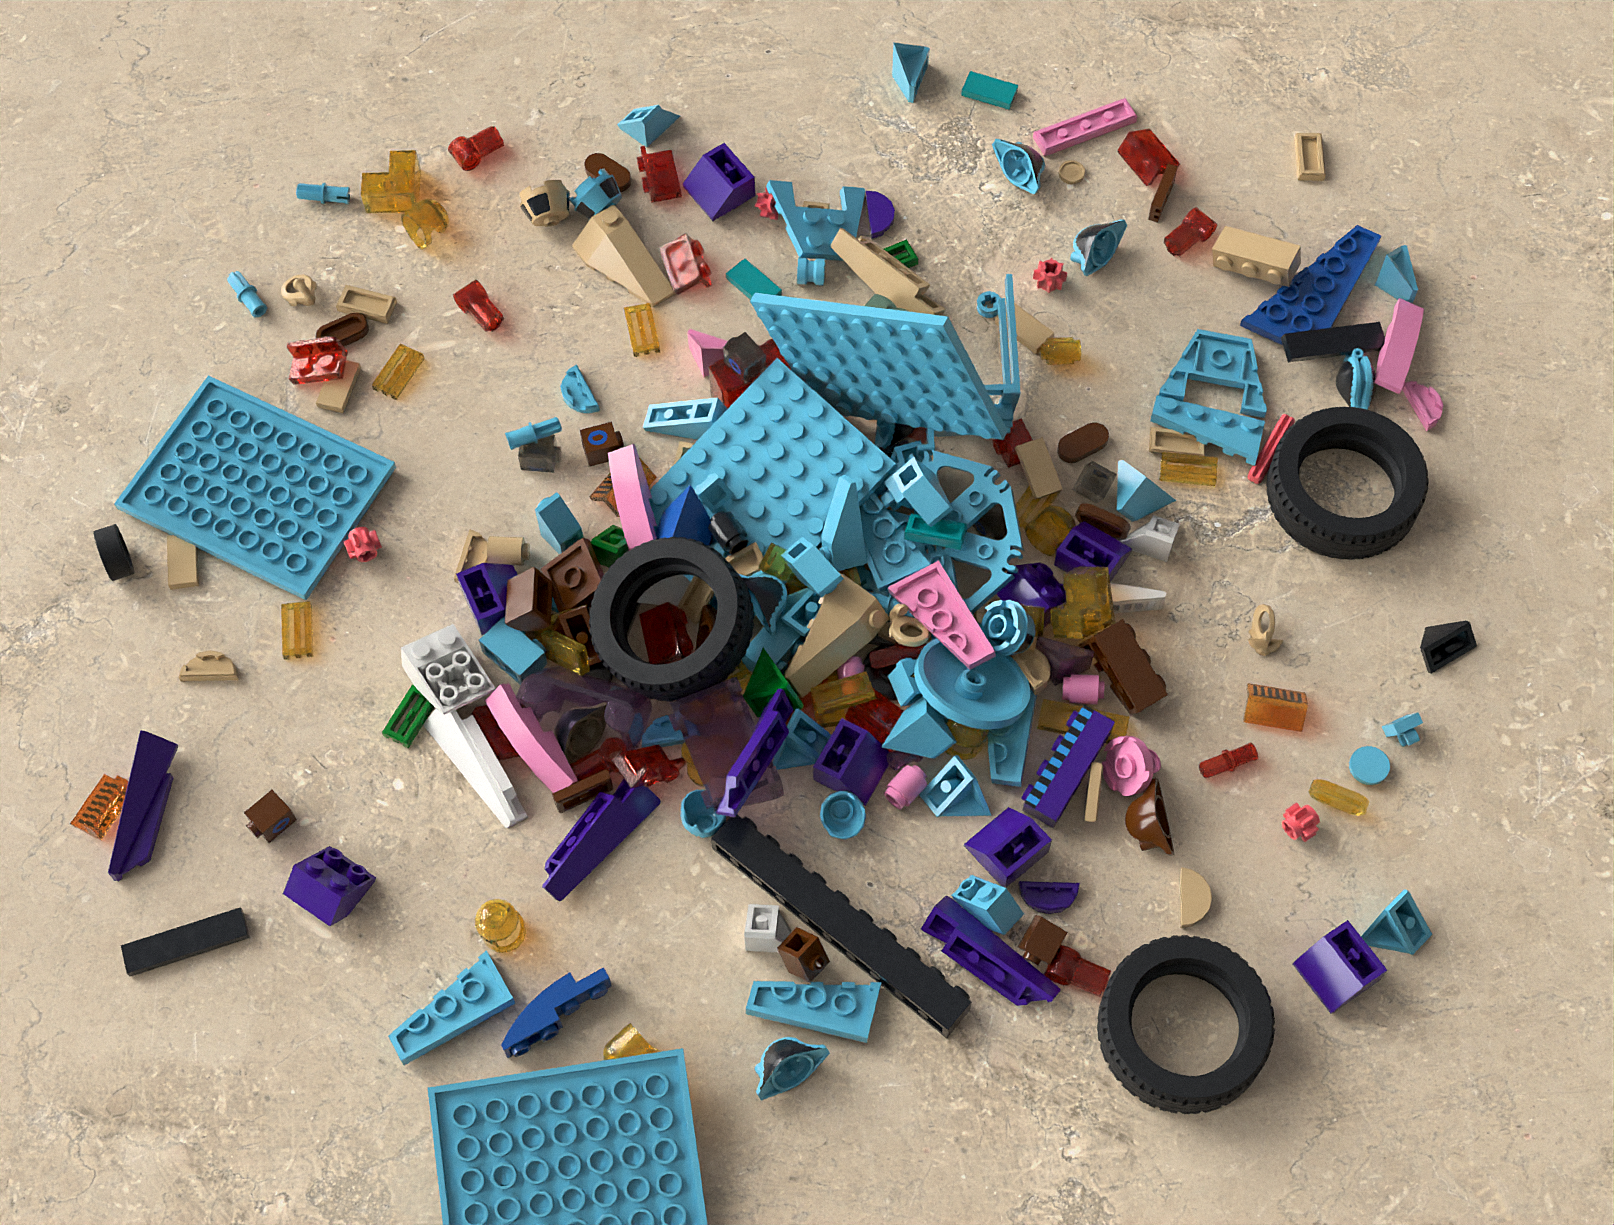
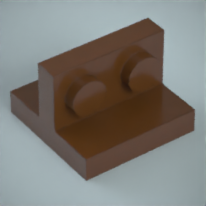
(574, 575)

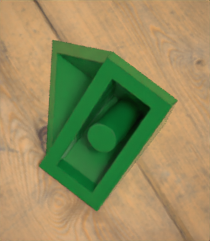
(609, 545)
(765, 682)

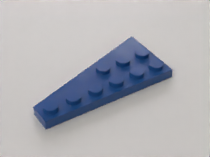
(1316, 291)

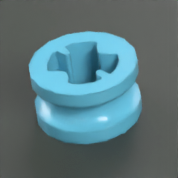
(984, 311)

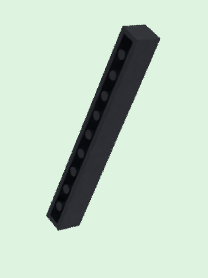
(842, 925)

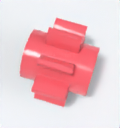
(766, 204)
(1050, 275)
(362, 544)
(1300, 822)

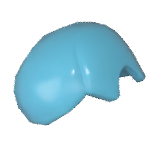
(842, 815)
(698, 818)

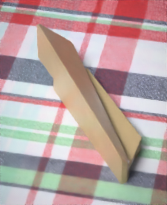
(885, 273)

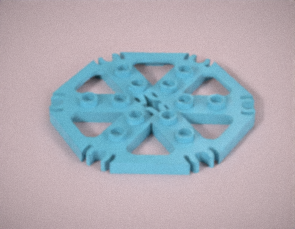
(967, 509)

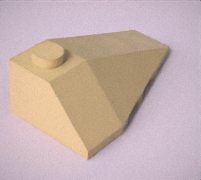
(616, 251)
(842, 627)

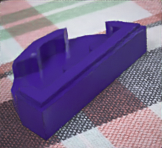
(879, 213)
(1048, 896)

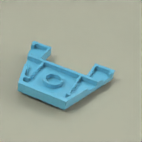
(816, 228)
(1220, 361)

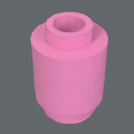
(1083, 689)
(906, 786)

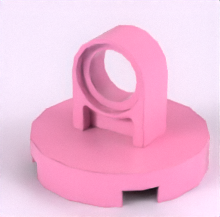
(1129, 765)

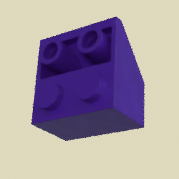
(720, 182)
(1091, 548)
(1036, 587)
(486, 592)
(851, 761)
(1009, 846)
(328, 885)
(1340, 967)

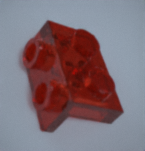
(647, 766)

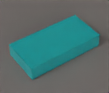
(989, 90)
(751, 280)
(943, 533)

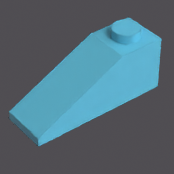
(684, 418)
(843, 532)

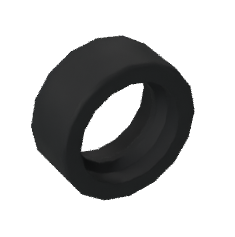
(113, 552)

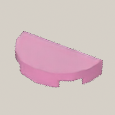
(1425, 403)

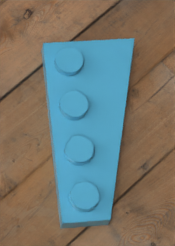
(1227, 430)
(886, 550)
(1009, 748)
(464, 1004)
(829, 1009)

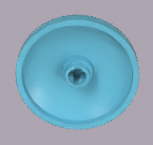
(979, 697)

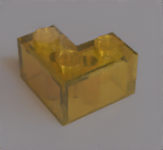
(394, 189)
(1087, 605)

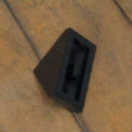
(1446, 643)

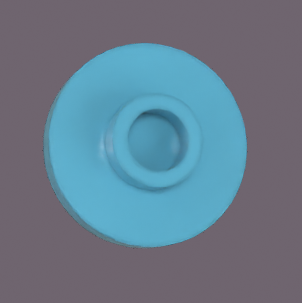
(1369, 765)

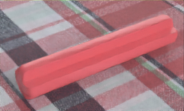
(1266, 455)

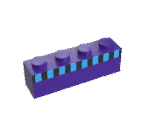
(1068, 765)

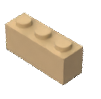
(1256, 256)

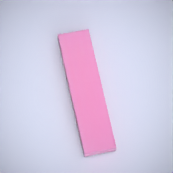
(1084, 127)

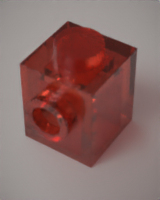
(1006, 447)

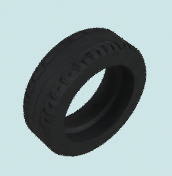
(1355, 431)
(637, 573)
(1219, 968)

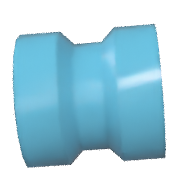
(811, 271)

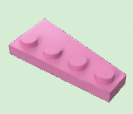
(943, 612)

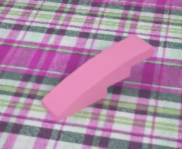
(1399, 346)
(632, 496)
(536, 748)

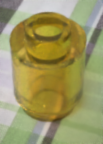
(1061, 350)

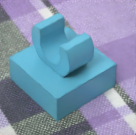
(713, 492)
(894, 497)
(1404, 729)

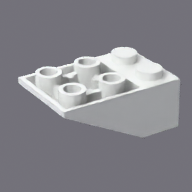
(445, 670)

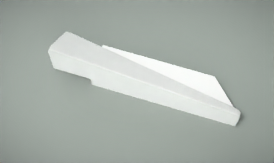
(477, 762)

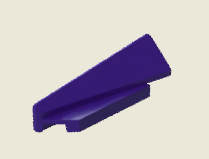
(757, 754)
(143, 804)
(596, 835)
(987, 955)

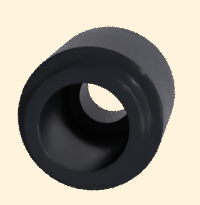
(728, 532)

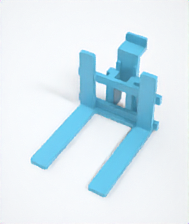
(1009, 392)

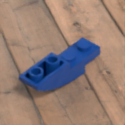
(541, 1016)

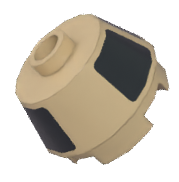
(546, 204)

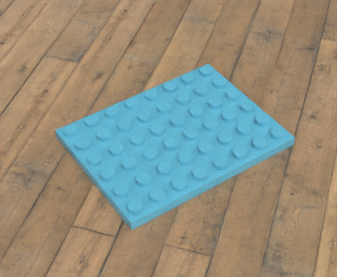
(882, 364)
(780, 459)
(256, 486)
(570, 1146)

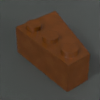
(1126, 666)

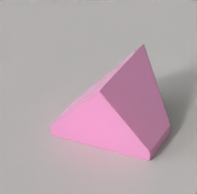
(705, 349)

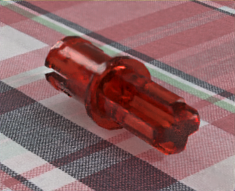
(893, 655)
(1228, 760)

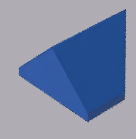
(685, 519)

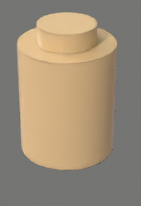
(507, 550)

